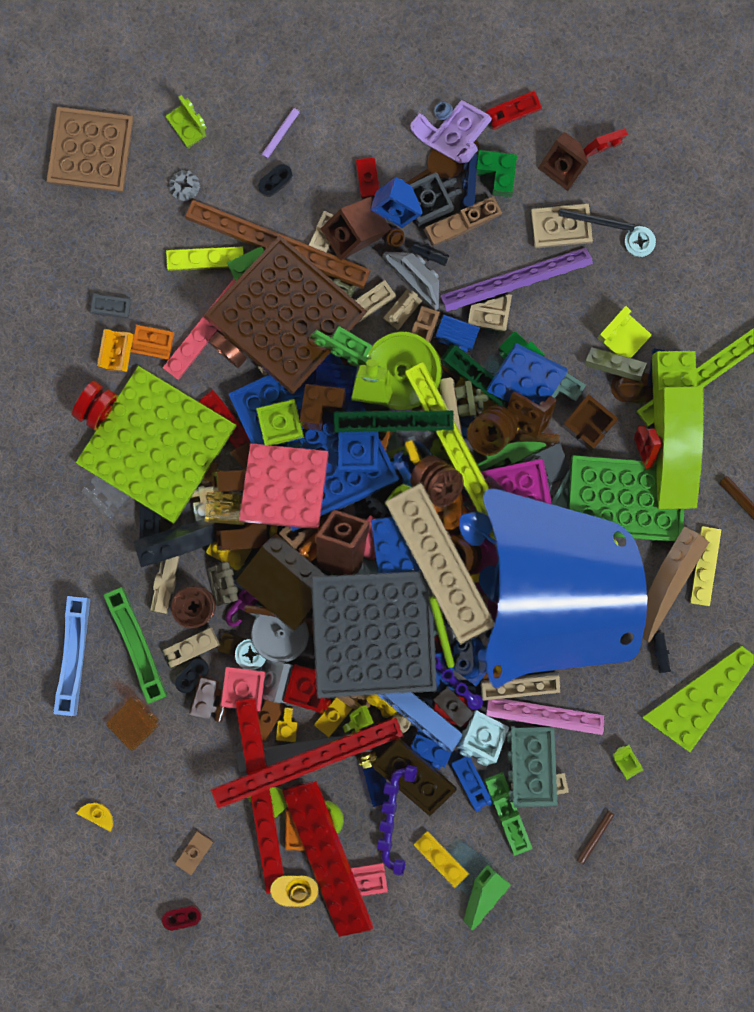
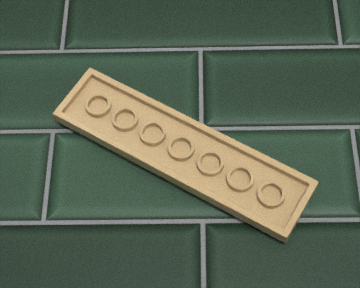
(440, 563)

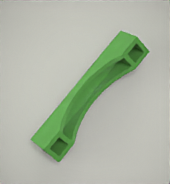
(133, 636)

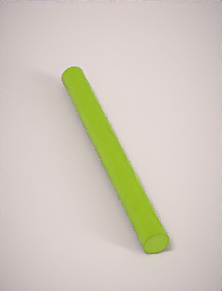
(442, 632)

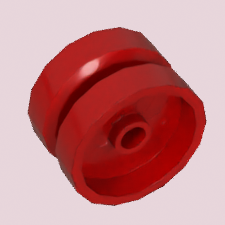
(94, 405)

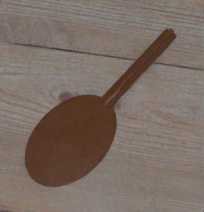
(442, 165)

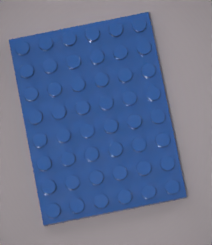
(340, 487)

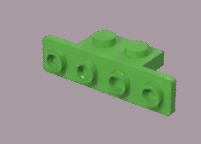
(345, 345)

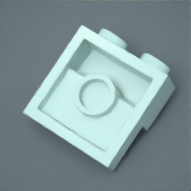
(483, 738)

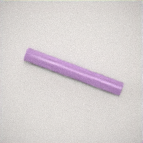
(280, 133)

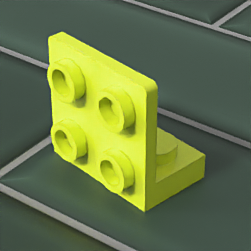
(624, 334)

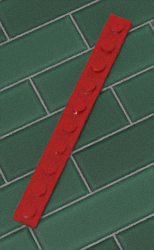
(306, 762)
(261, 802)

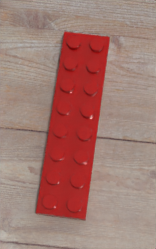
(327, 859)

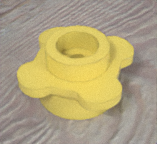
(367, 758)

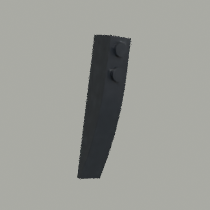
(178, 541)

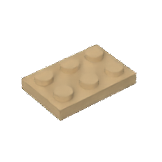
(553, 230)

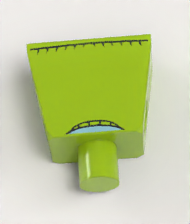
(372, 384)

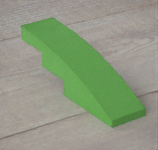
(508, 814)

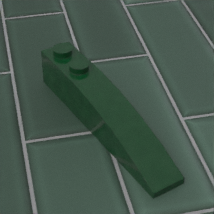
(469, 370)
(393, 421)

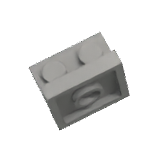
(276, 680)

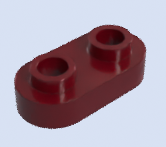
(182, 918)

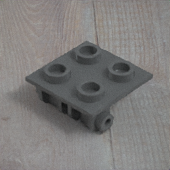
(554, 461)

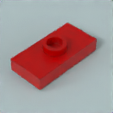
(367, 177)

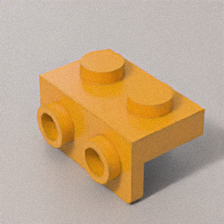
(115, 350)

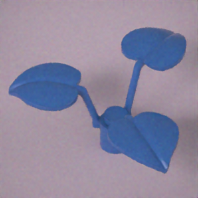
(474, 530)

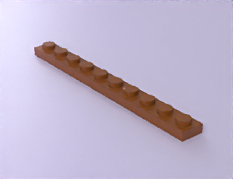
(260, 236)

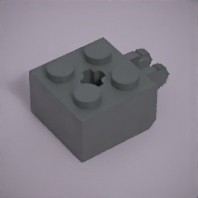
(441, 201)

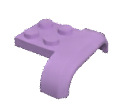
(456, 133)

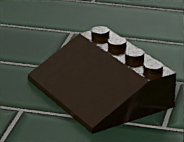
(281, 581)

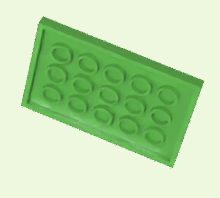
(624, 495)

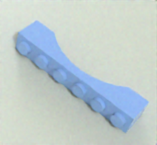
(74, 646)

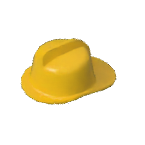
(294, 891)

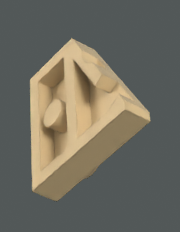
(491, 314)

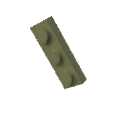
(616, 364)

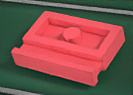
(370, 879)

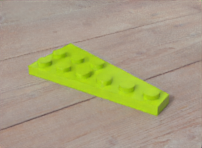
(695, 706)

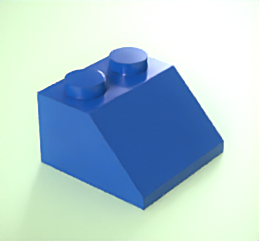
(397, 203)

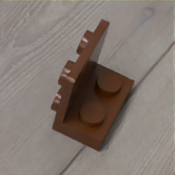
(530, 416)

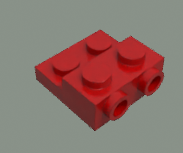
(303, 690)

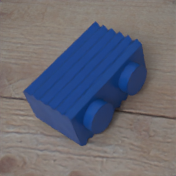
(457, 333)

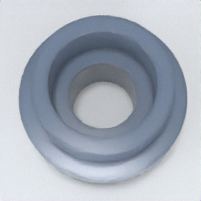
(443, 110)

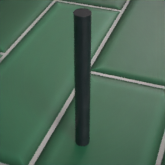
(596, 220)

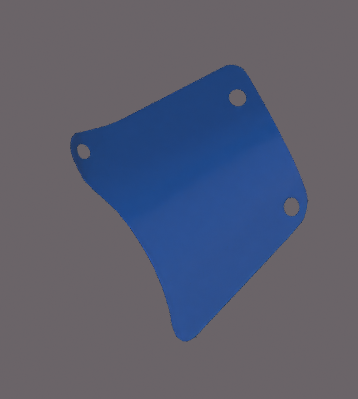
(561, 589)

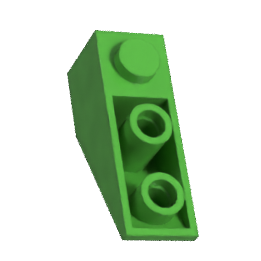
(485, 893)

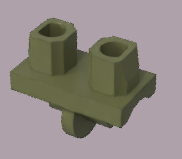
(466, 391)

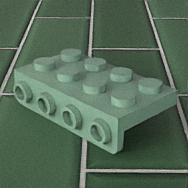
(532, 767)

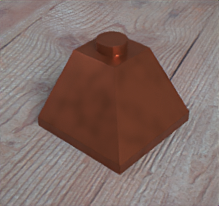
(564, 161)

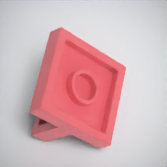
(242, 685)

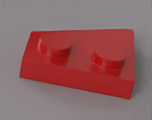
(604, 142)

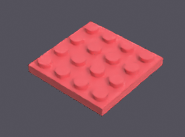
(284, 486)

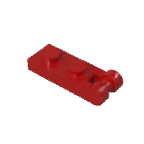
(514, 109)

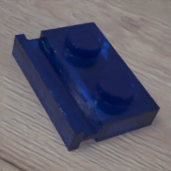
(336, 376)

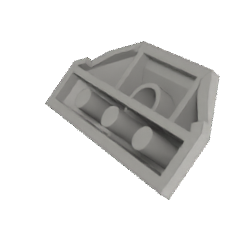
(416, 276)

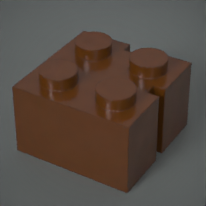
(590, 422)

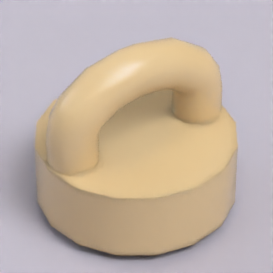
(403, 722)

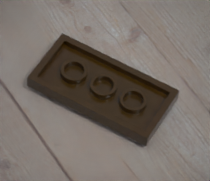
(430, 786)

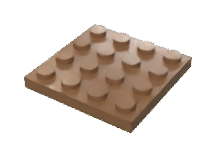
(90, 149)

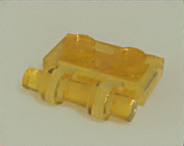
(223, 512)

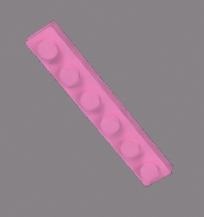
(546, 715)

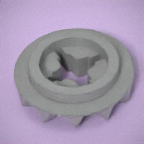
(188, 192)

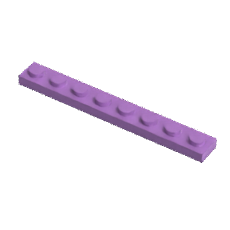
(516, 279)

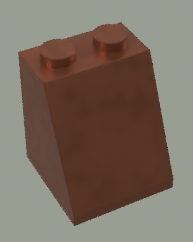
(354, 228)
(342, 544)

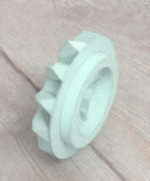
(645, 234)
(244, 661)

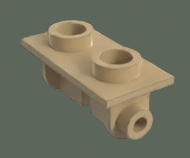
(402, 309)

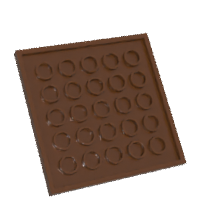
(278, 309)

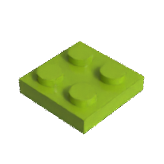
(280, 422)

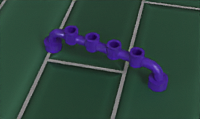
(474, 701)
(387, 825)

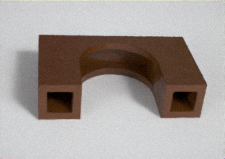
(252, 534)

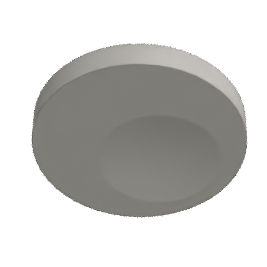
(277, 641)

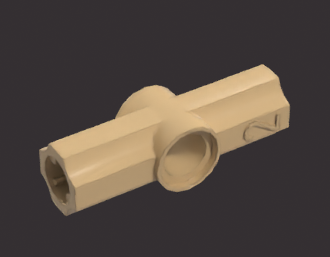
(164, 585)

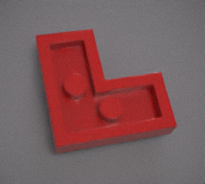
(648, 445)

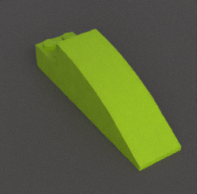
(680, 426)

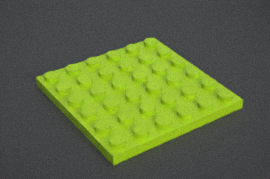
(156, 444)

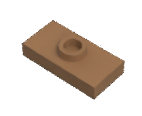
(194, 853)

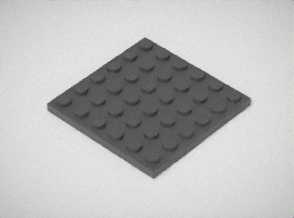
(373, 634)

